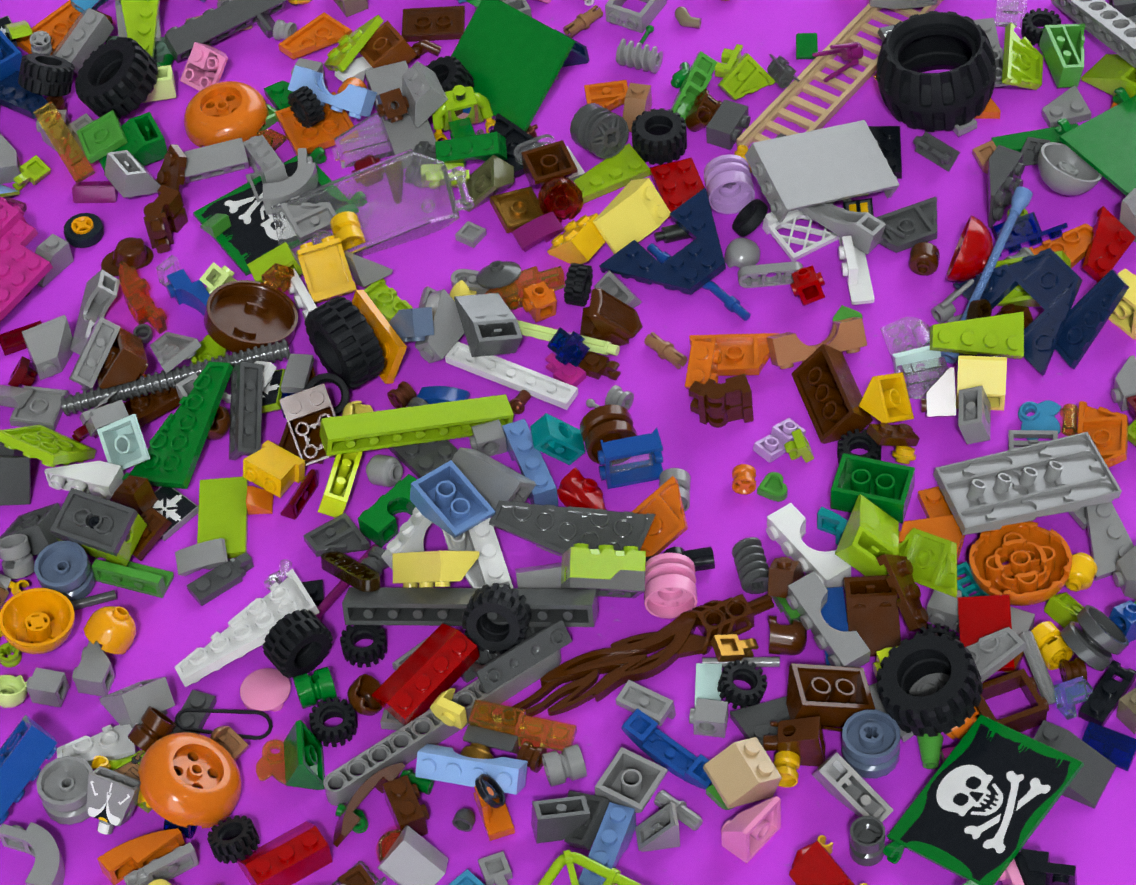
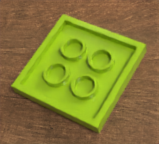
(46, 445)

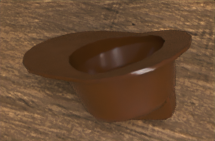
(129, 250)

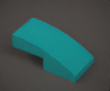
(831, 523)

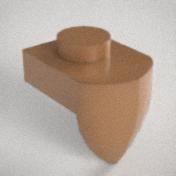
(982, 154)
(230, 741)

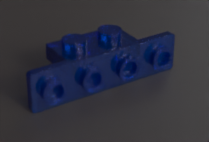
(1026, 231)

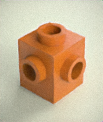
(539, 301)

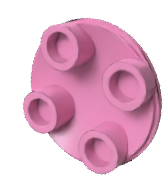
(265, 690)

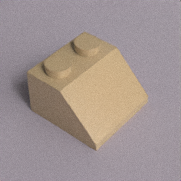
(743, 773)

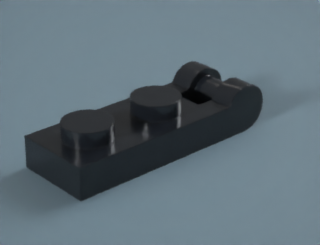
(1107, 694)

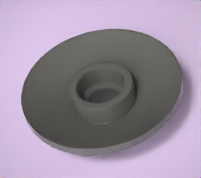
(498, 274)

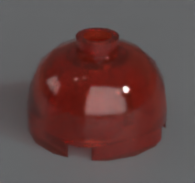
(561, 197)

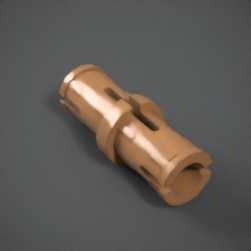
(583, 21)
(665, 350)

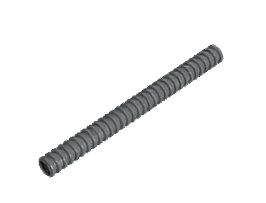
(164, 381)

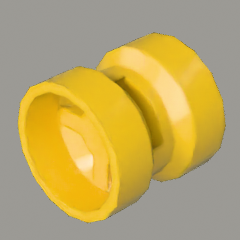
(787, 765)

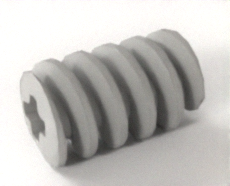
(639, 57)

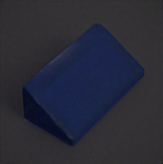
(1111, 744)

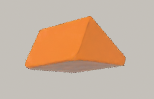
(259, 501)

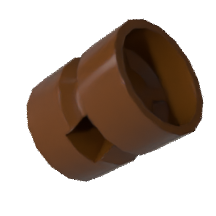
(153, 727)

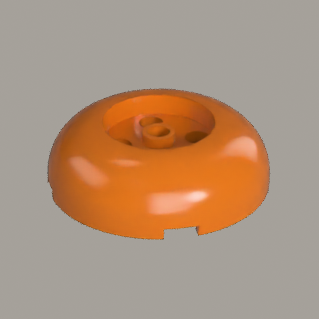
(224, 113)
(1033, 566)
(179, 797)

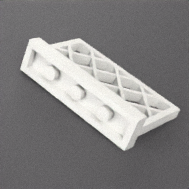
(771, 225)

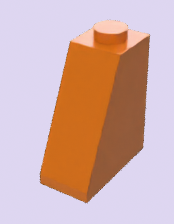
(942, 526)

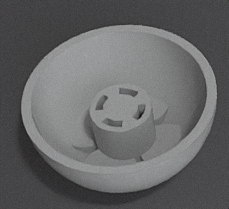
(1065, 170)

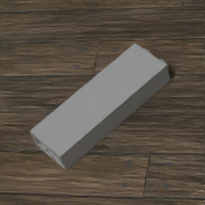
(402, 133)

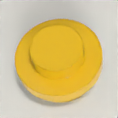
(904, 454)

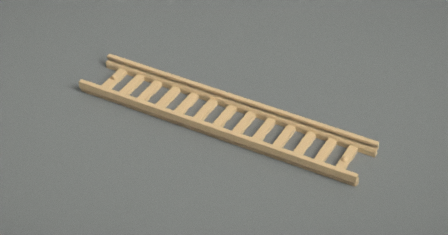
(813, 72)

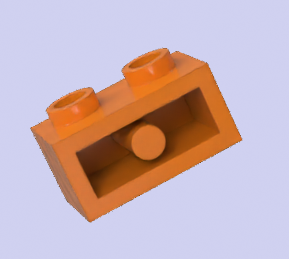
(703, 362)

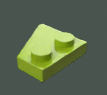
(745, 78)

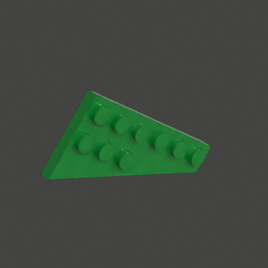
(183, 434)

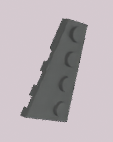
(756, 719)

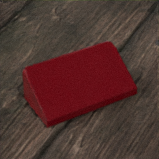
(301, 496)

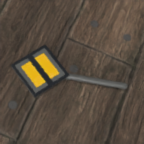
(866, 205)

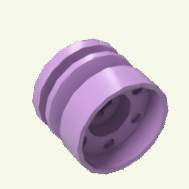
(728, 183)

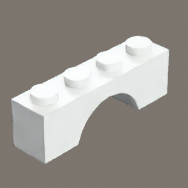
(788, 528)
(409, 538)

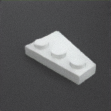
(110, 743)

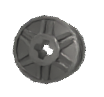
(599, 130)

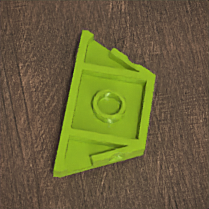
(351, 45)
(1021, 61)
(932, 560)

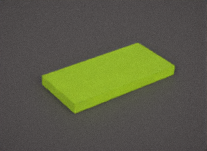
(224, 513)

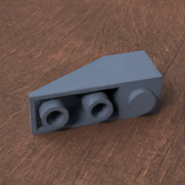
(413, 324)

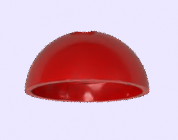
(971, 251)

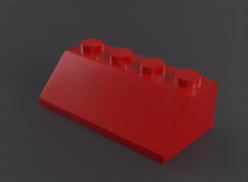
(427, 674)

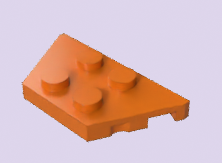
(740, 352)
(1106, 430)
(669, 518)

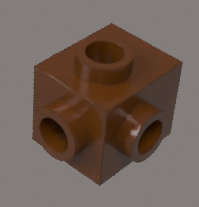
(384, 105)

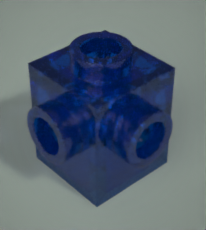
(568, 347)

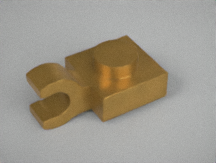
(730, 648)

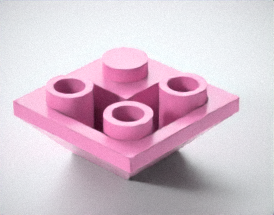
(204, 66)

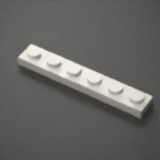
(513, 376)

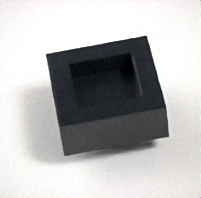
(315, 590)

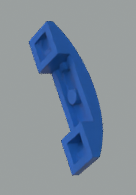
(666, 751)

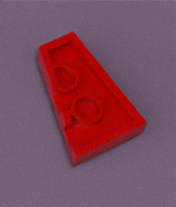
(1107, 245)

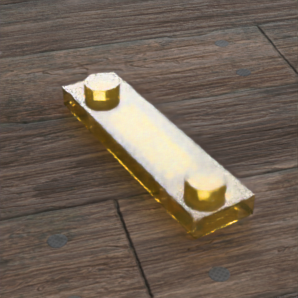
(64, 142)

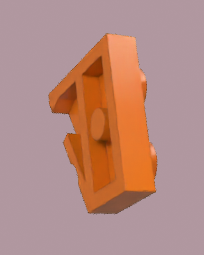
(606, 94)

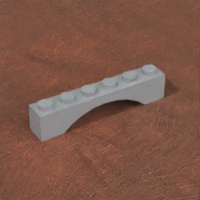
(861, 226)

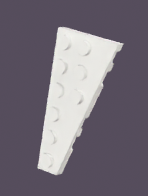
(246, 629)

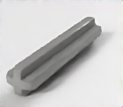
(1038, 667)

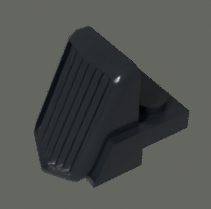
(1037, 869)

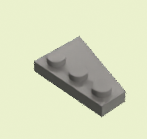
(1107, 538)

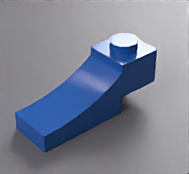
(186, 292)

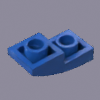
(442, 394)

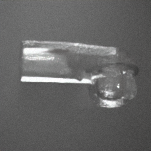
(279, 576)

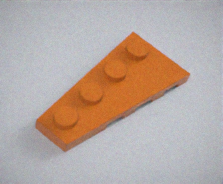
(55, 24)

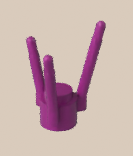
(849, 52)

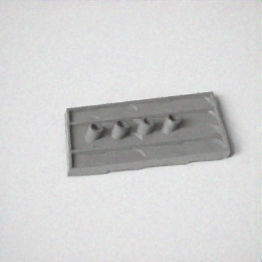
(1026, 483)

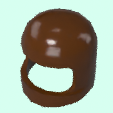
(786, 638)

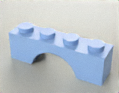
(354, 98)
(445, 765)

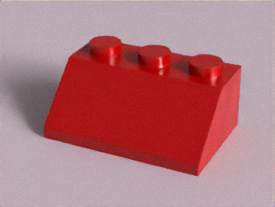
(287, 857)

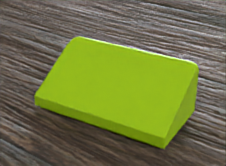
(1063, 609)

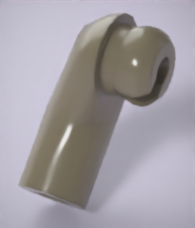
(685, 19)

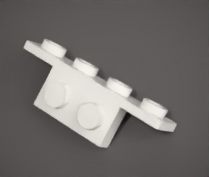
(856, 272)

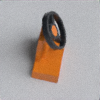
(492, 808)

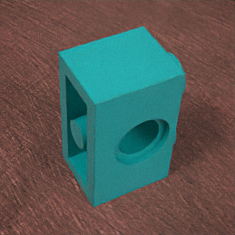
(557, 439)

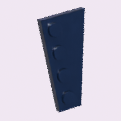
(18, 98)
(1089, 317)

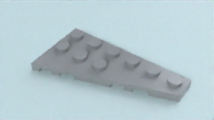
(989, 656)

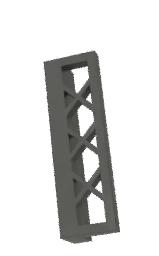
(245, 409)

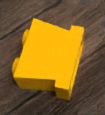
(273, 468)

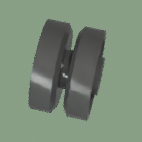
(1094, 638)

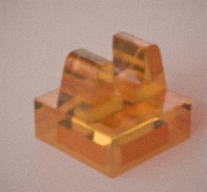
(278, 277)

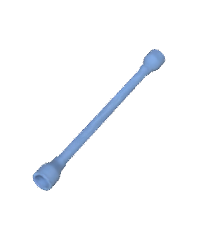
(1019, 201)

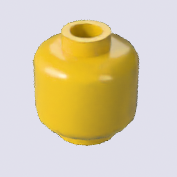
(1082, 572)

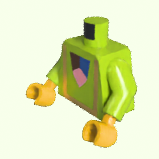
(462, 104)

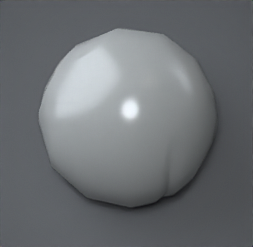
(742, 253)

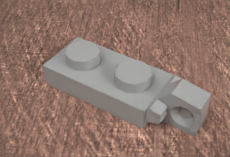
(167, 867)

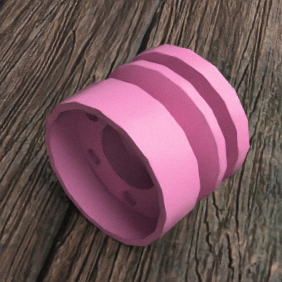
(670, 585)

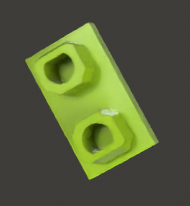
(730, 57)

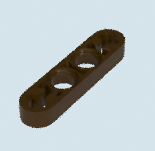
(350, 571)

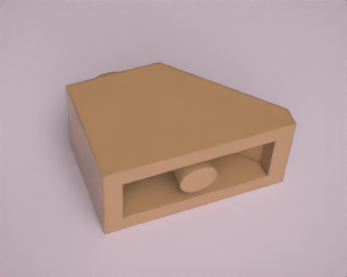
(636, 101)

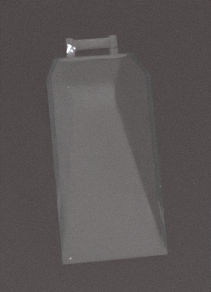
(393, 201)

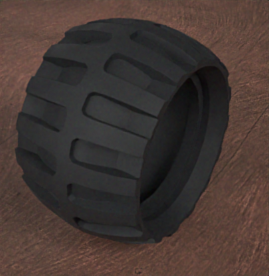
(934, 43)

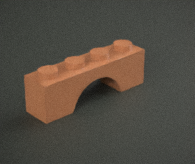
(844, 336)

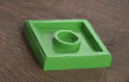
(101, 136)

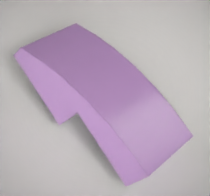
(772, 446)

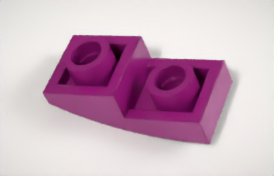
(538, 229)

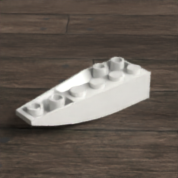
(490, 565)

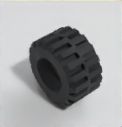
(451, 73)
(46, 74)
(659, 136)
(500, 601)
(297, 643)

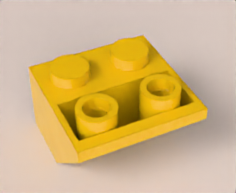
(578, 241)

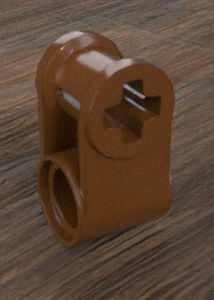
(702, 111)

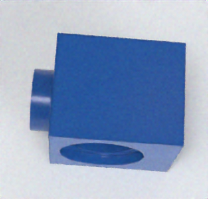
(1125, 618)

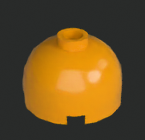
(111, 628)

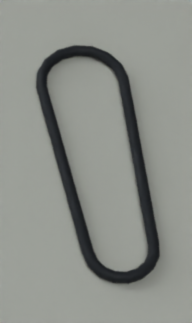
(224, 711)

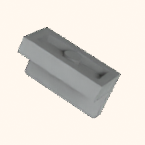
(646, 700)

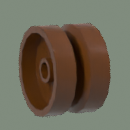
(605, 424)

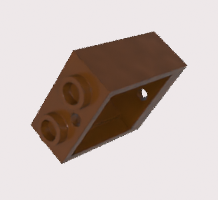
(1023, 720)

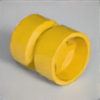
(347, 227)
(1051, 644)

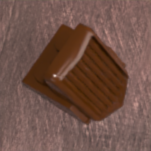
(609, 319)

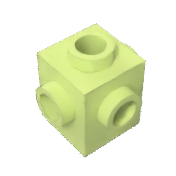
(216, 276)

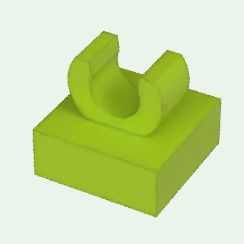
(799, 447)

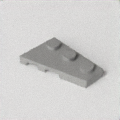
(173, 349)

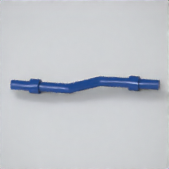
(730, 302)

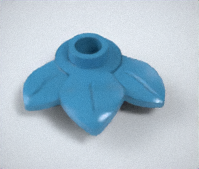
(1043, 416)

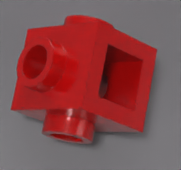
(808, 285)

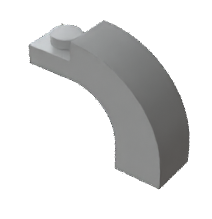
(301, 181)
(39, 843)

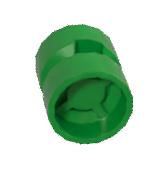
(314, 687)

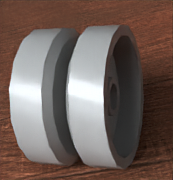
(64, 788)

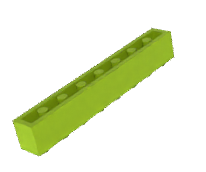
(411, 424)

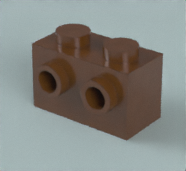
(404, 805)

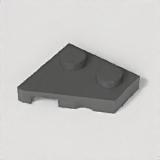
(336, 535)

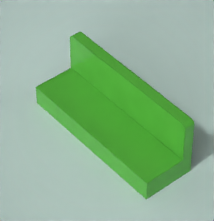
(133, 577)

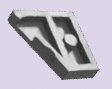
(585, 834)

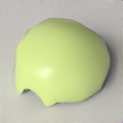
(12, 691)

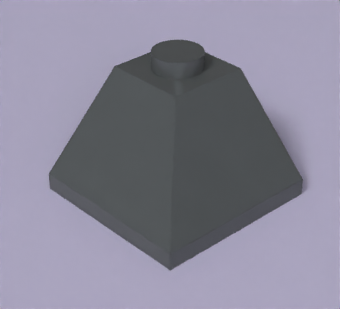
(36, 527)

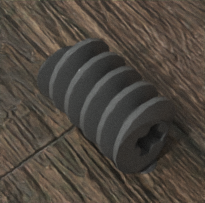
(751, 565)

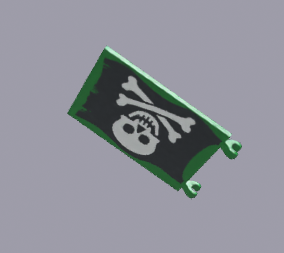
(251, 230)
(983, 802)

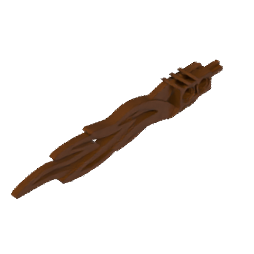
(629, 659)

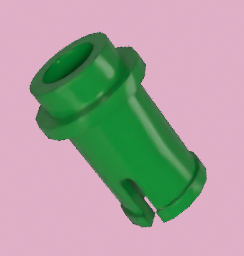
(423, 785)

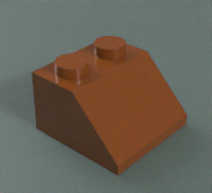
(387, 47)

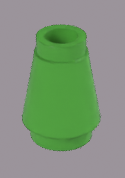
(930, 750)

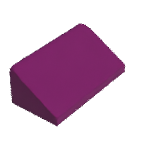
(94, 192)

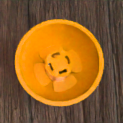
(37, 620)

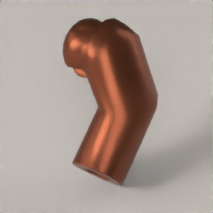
(517, 404)

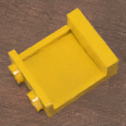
(325, 269)

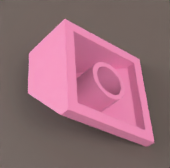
(752, 829)

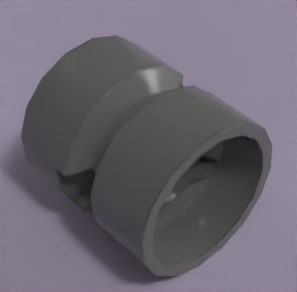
(867, 841)

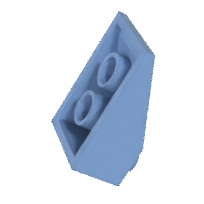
(449, 500)

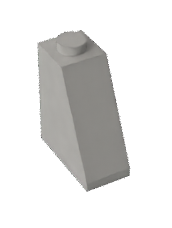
(446, 325)

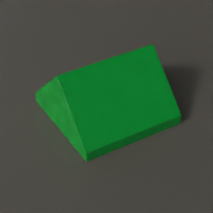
(303, 758)

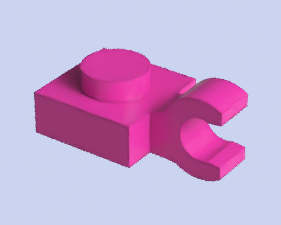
(565, 373)

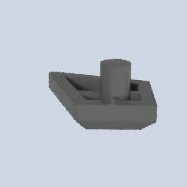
(1031, 150)

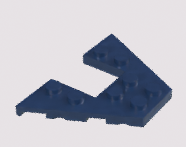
(687, 268)
(1050, 285)

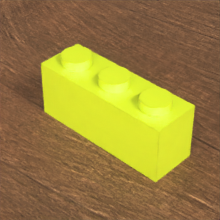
(339, 484)

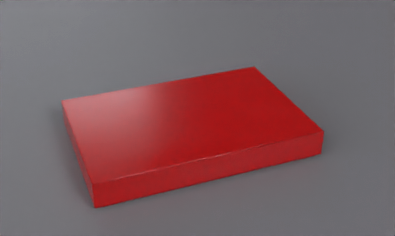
(982, 617)

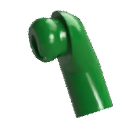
(362, 825)

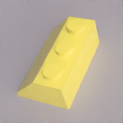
(431, 567)

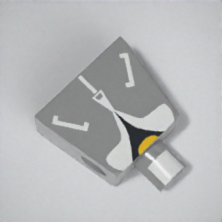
(111, 798)

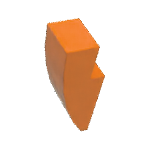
(138, 853)

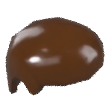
(220, 424)
(360, 695)

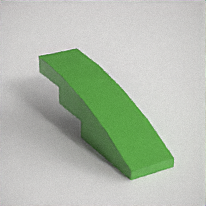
(694, 83)

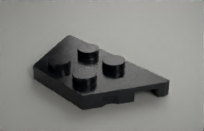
(514, 136)

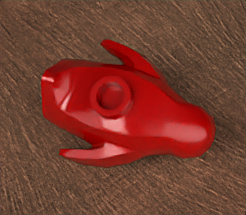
(580, 492)

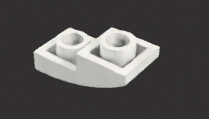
(355, 69)

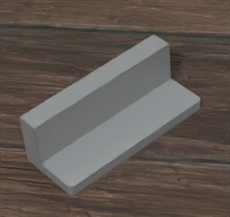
(215, 160)
(94, 353)

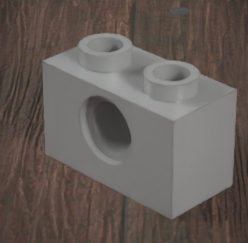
(974, 415)

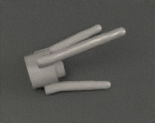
(945, 310)

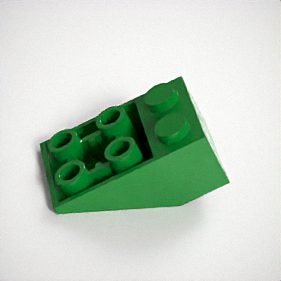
(143, 139)

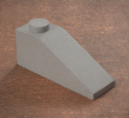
(851, 788)

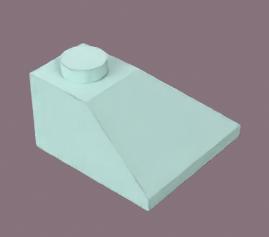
(124, 442)

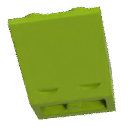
(1111, 74)
(867, 536)

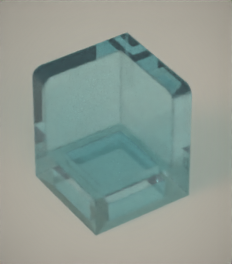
(1071, 693)

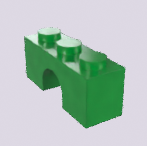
(471, 148)
(379, 521)

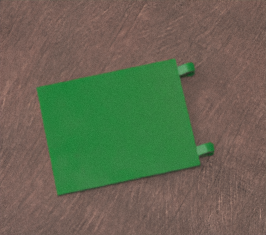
(511, 59)
(1107, 141)

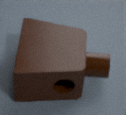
(799, 736)

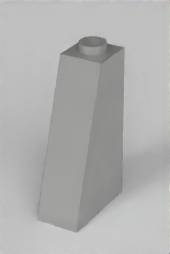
(492, 478)

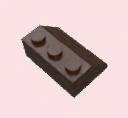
(124, 361)
(827, 692)

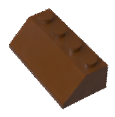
(830, 394)

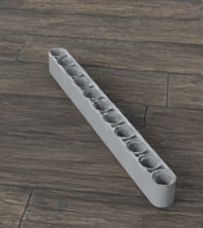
(427, 723)

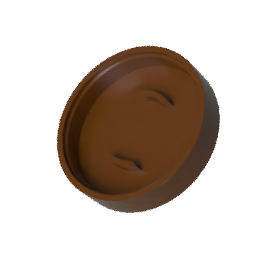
(249, 315)

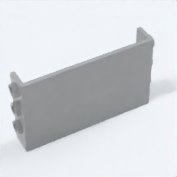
(820, 167)

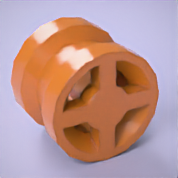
(744, 479)

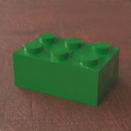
(879, 481)

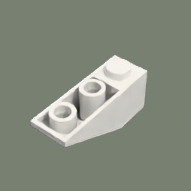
(91, 477)

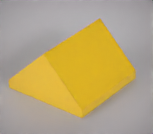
(887, 399)

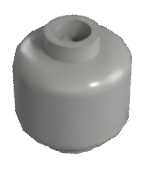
(384, 470)

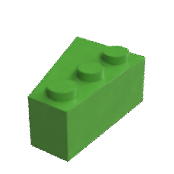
(1064, 52)

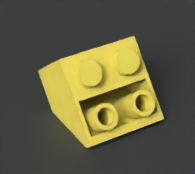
(984, 372)

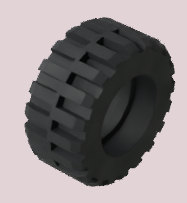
(116, 77)
(344, 342)
(939, 710)

